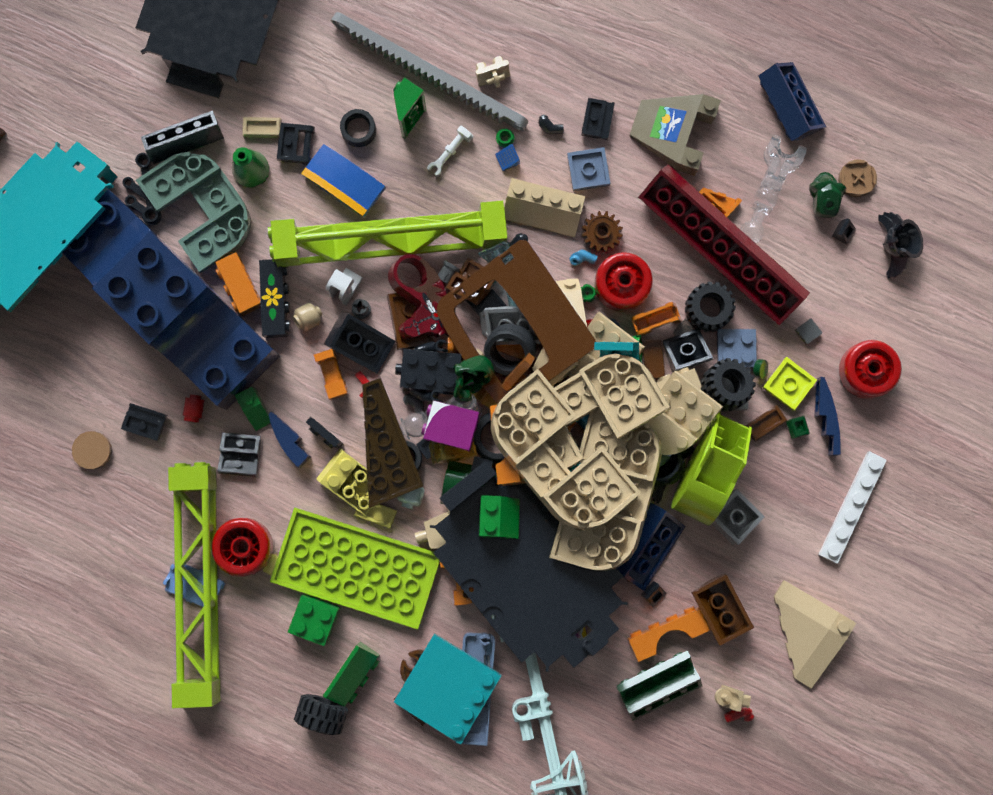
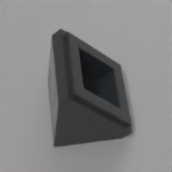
(844, 231)
(653, 593)

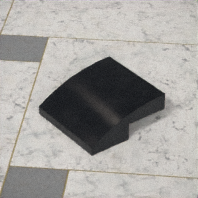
(239, 454)

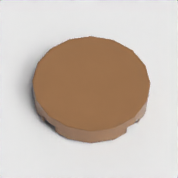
(858, 178)
(91, 450)

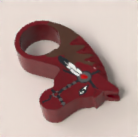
(424, 297)

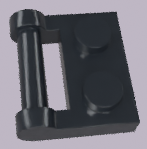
(289, 142)

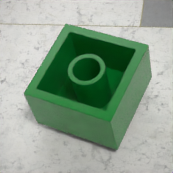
(314, 619)

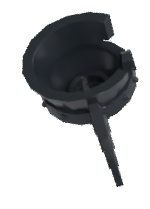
(902, 242)
(670, 473)

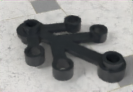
(146, 211)

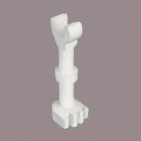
(463, 134)

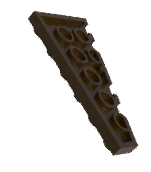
(388, 457)

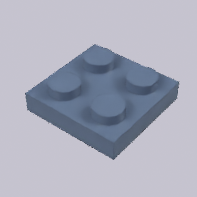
(588, 169)
(738, 345)

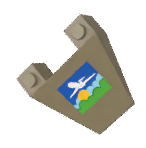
(666, 124)

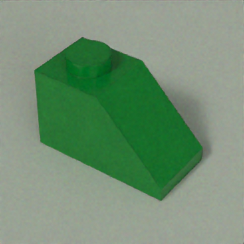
(253, 408)

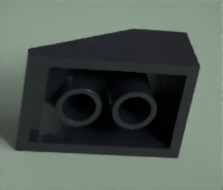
(359, 342)

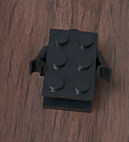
(428, 371)

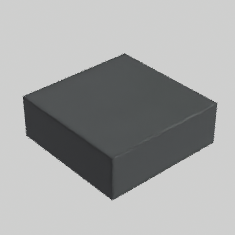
(808, 331)

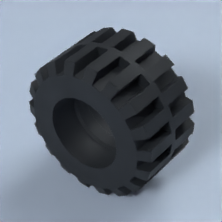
(724, 300)
(739, 377)
(320, 715)

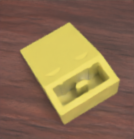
(347, 480)

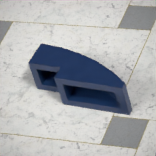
(288, 440)

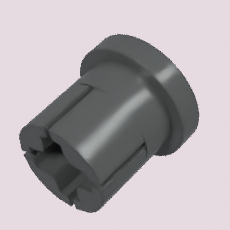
(447, 271)
(364, 312)

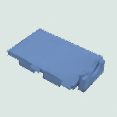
(188, 592)

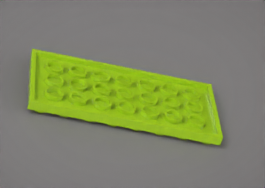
(355, 568)

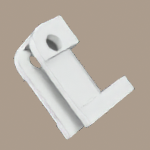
(345, 282)

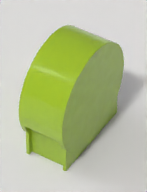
(713, 470)

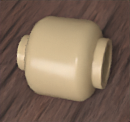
(307, 317)

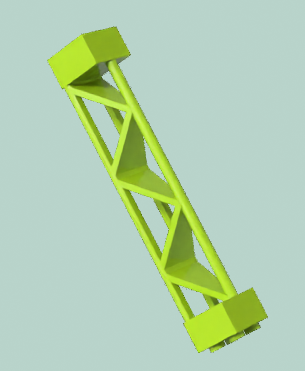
(402, 235)
(205, 690)

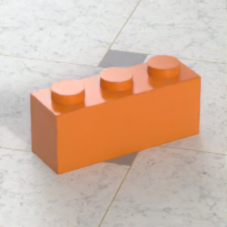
(238, 284)

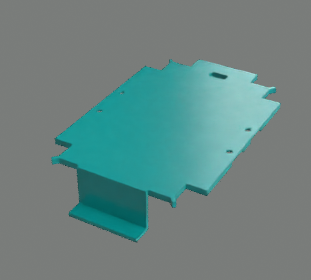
(41, 210)

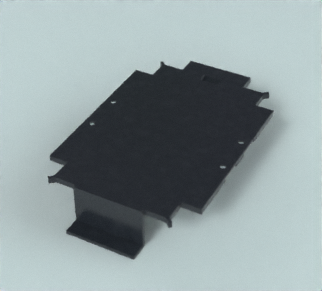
(205, 38)
(534, 597)

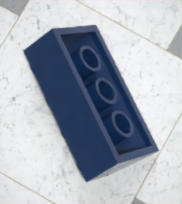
(791, 101)
(655, 543)

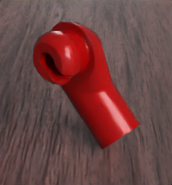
(734, 715)

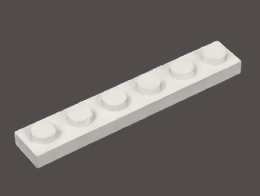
(852, 507)

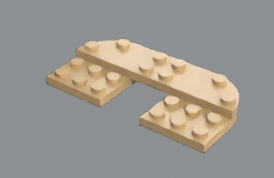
(621, 390)
(690, 407)
(575, 498)
(618, 538)

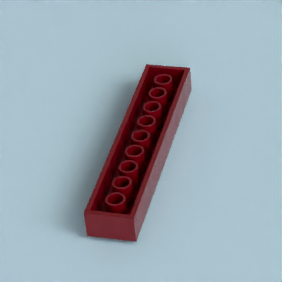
(723, 244)

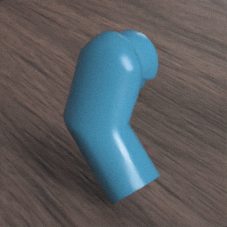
(581, 256)

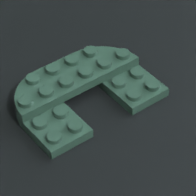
(226, 210)

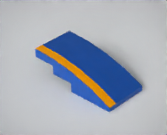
(343, 180)

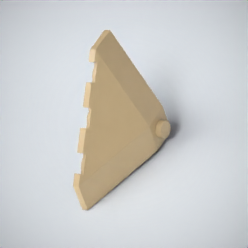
(812, 632)

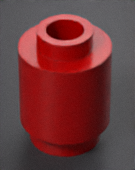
(193, 408)

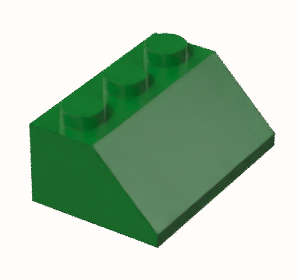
(409, 105)
(352, 675)

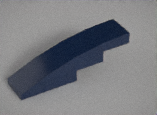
(826, 409)

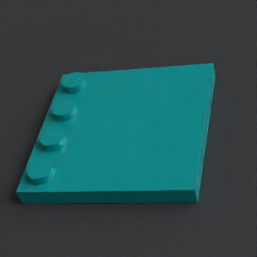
(447, 688)

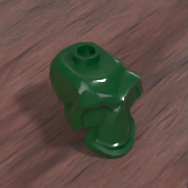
(826, 195)
(471, 377)

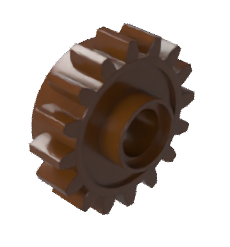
(602, 222)

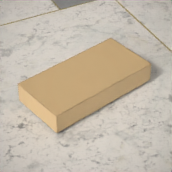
(261, 127)

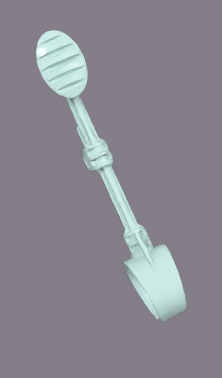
(539, 708)

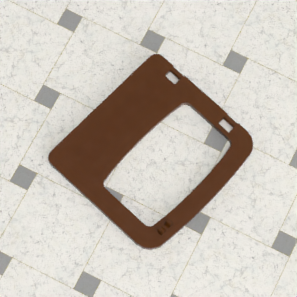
(540, 301)

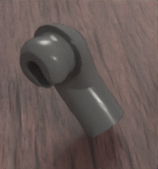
(414, 402)

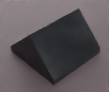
(687, 350)

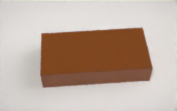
(518, 372)

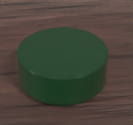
(760, 368)

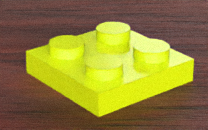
(789, 383)

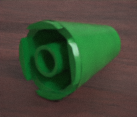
(249, 167)

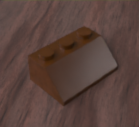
(722, 609)

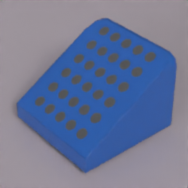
(507, 158)

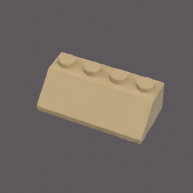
(543, 207)

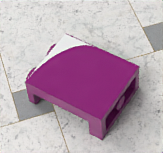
(450, 425)

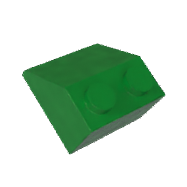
(499, 517)

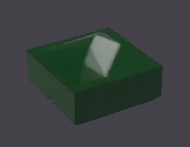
(797, 427)

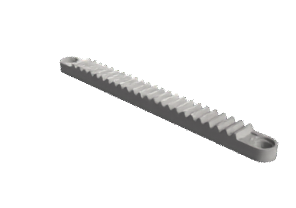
(429, 71)

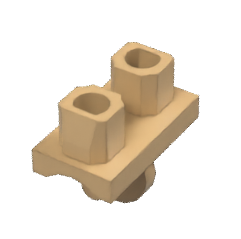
(492, 73)
(732, 698)

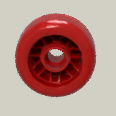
(619, 296)
(855, 370)
(227, 550)

